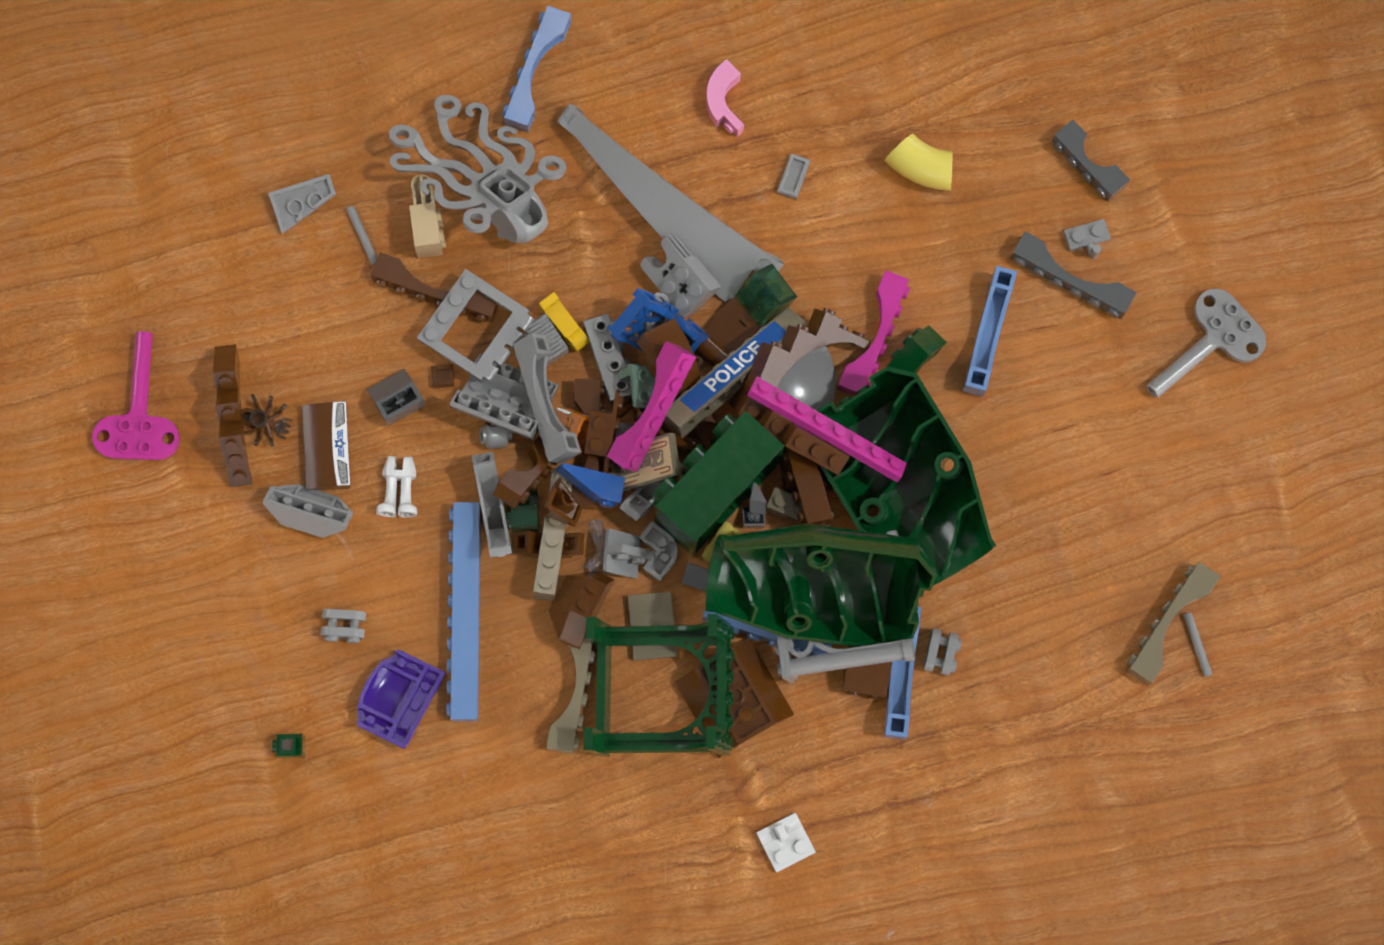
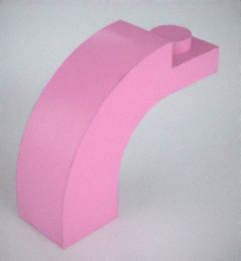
(720, 82)

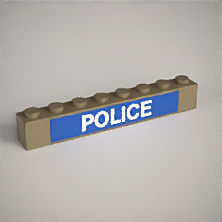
(725, 377)

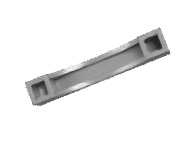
(532, 357)

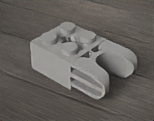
(681, 277)

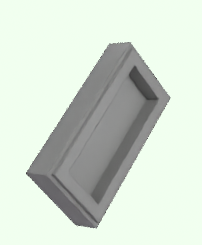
(793, 176)

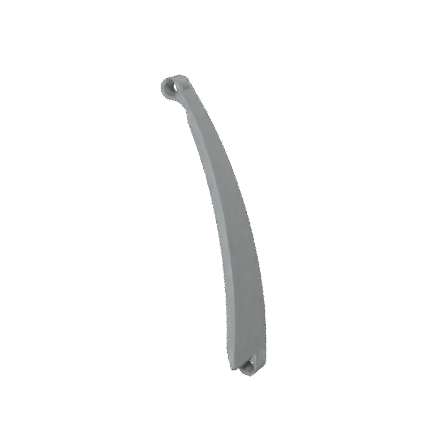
(669, 211)

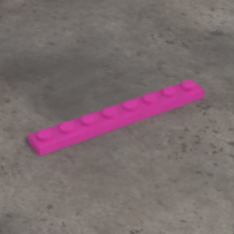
(827, 429)

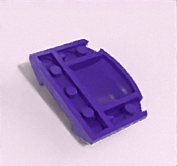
(397, 697)

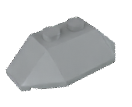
(307, 510)

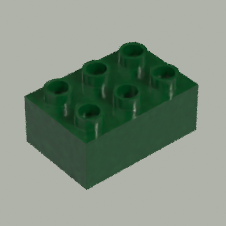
(716, 481)

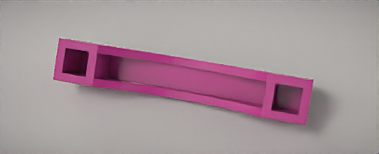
(889, 294)
(671, 370)

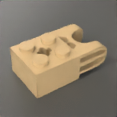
(426, 221)

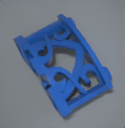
(643, 304)

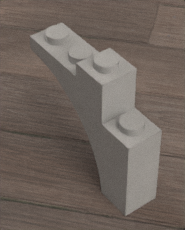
(491, 506)

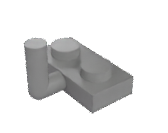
(1087, 236)

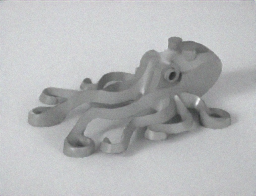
(500, 192)

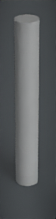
(362, 234)
(1197, 644)

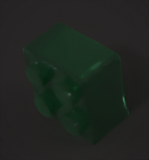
(766, 295)

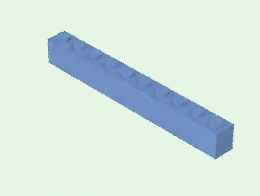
(465, 612)

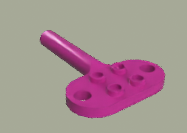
(136, 433)

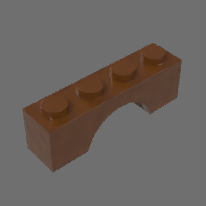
(516, 485)

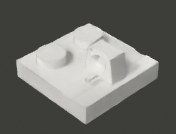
(785, 842)

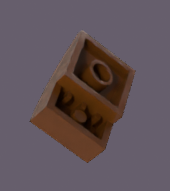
(653, 342)

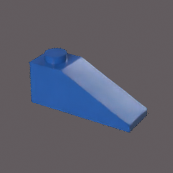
(597, 485)

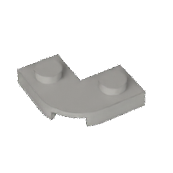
(664, 548)

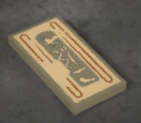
(656, 467)

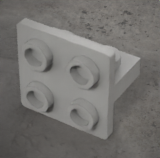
(624, 554)

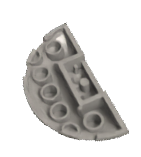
(811, 379)

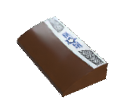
(326, 446)

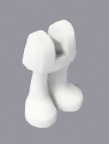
(405, 509)

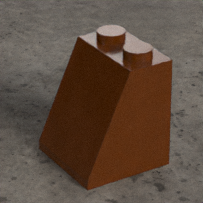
(867, 679)

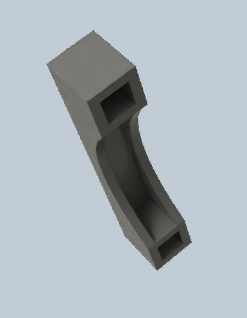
(1111, 297)

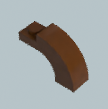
(528, 544)

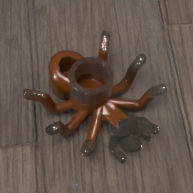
(259, 420)

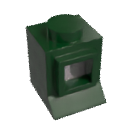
(288, 745)

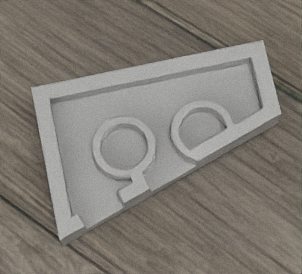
(300, 200)

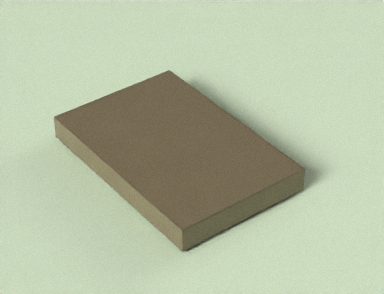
(651, 610)

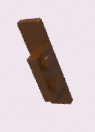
(601, 431)

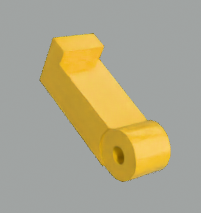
(563, 322)

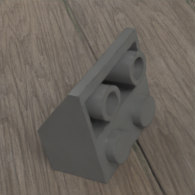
(396, 397)

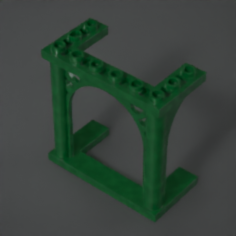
(716, 738)

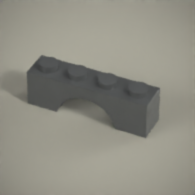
(1106, 180)

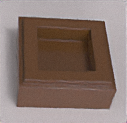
(442, 376)

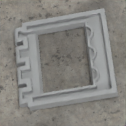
(452, 307)

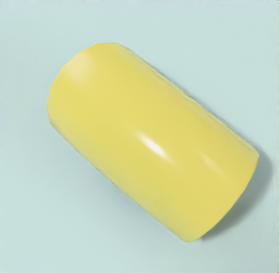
(922, 163)

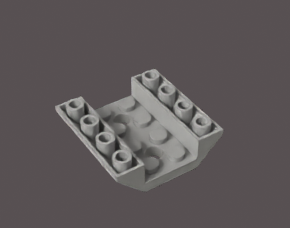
(501, 401)

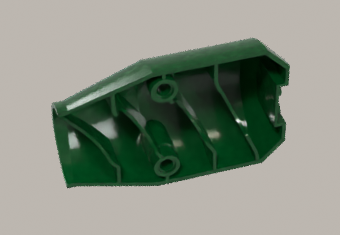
(927, 503)
(820, 583)

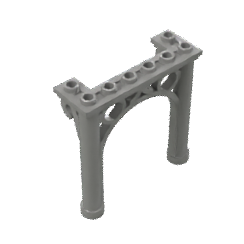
(838, 658)

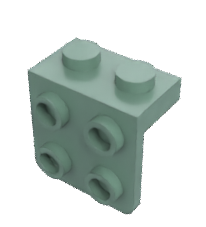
(641, 384)

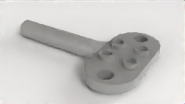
(1226, 328)

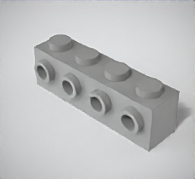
(608, 356)

